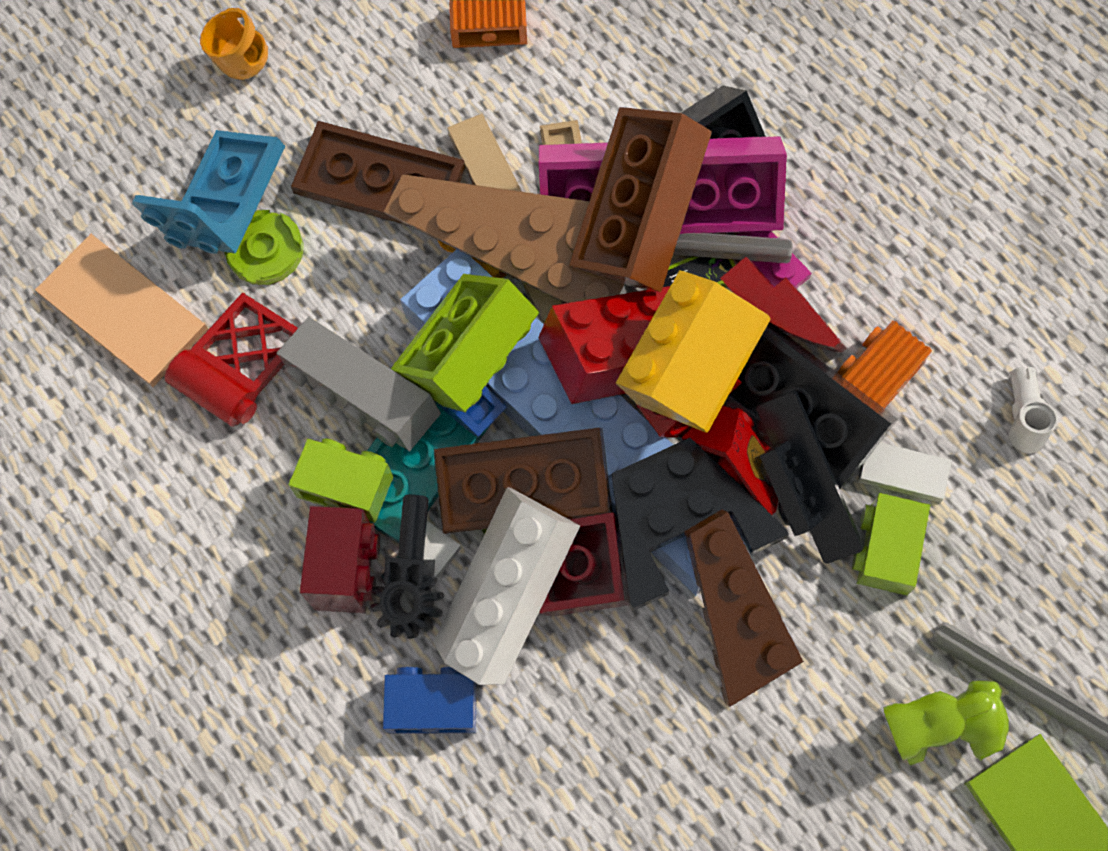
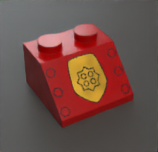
(737, 451)

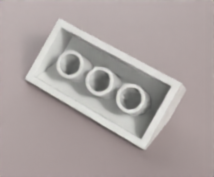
(504, 589)

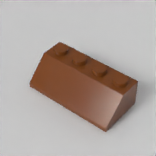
(641, 197)

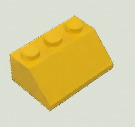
(692, 351)

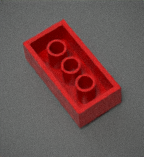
(595, 339)

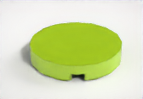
(270, 259)

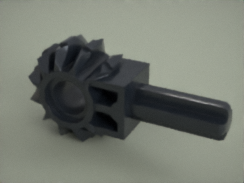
(410, 573)

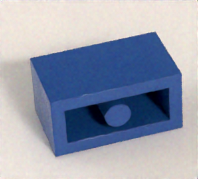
(429, 702)

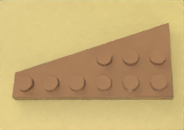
(506, 229)

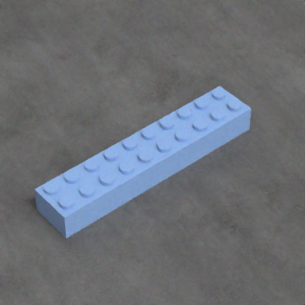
(541, 405)

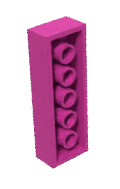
(734, 192)

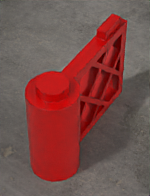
(216, 384)

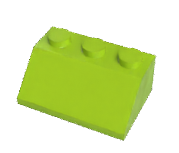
(467, 340)

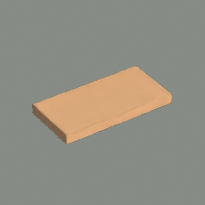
(121, 309)

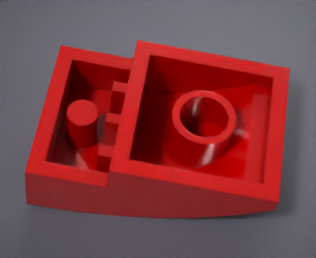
(782, 304)

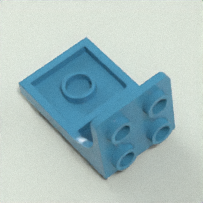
(219, 196)

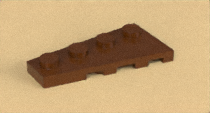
(742, 618)

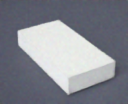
(906, 472)

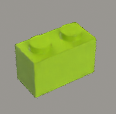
(341, 478)
(891, 543)

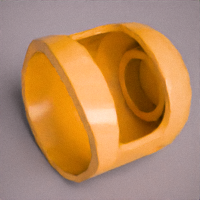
(232, 44)

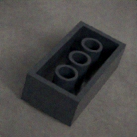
(841, 415)

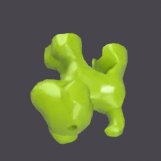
(941, 718)

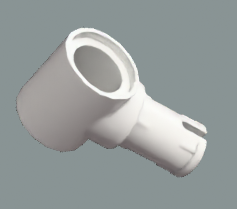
(1030, 410)

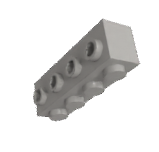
(359, 384)

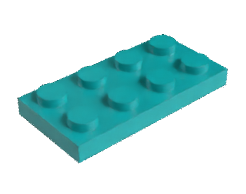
(416, 470)

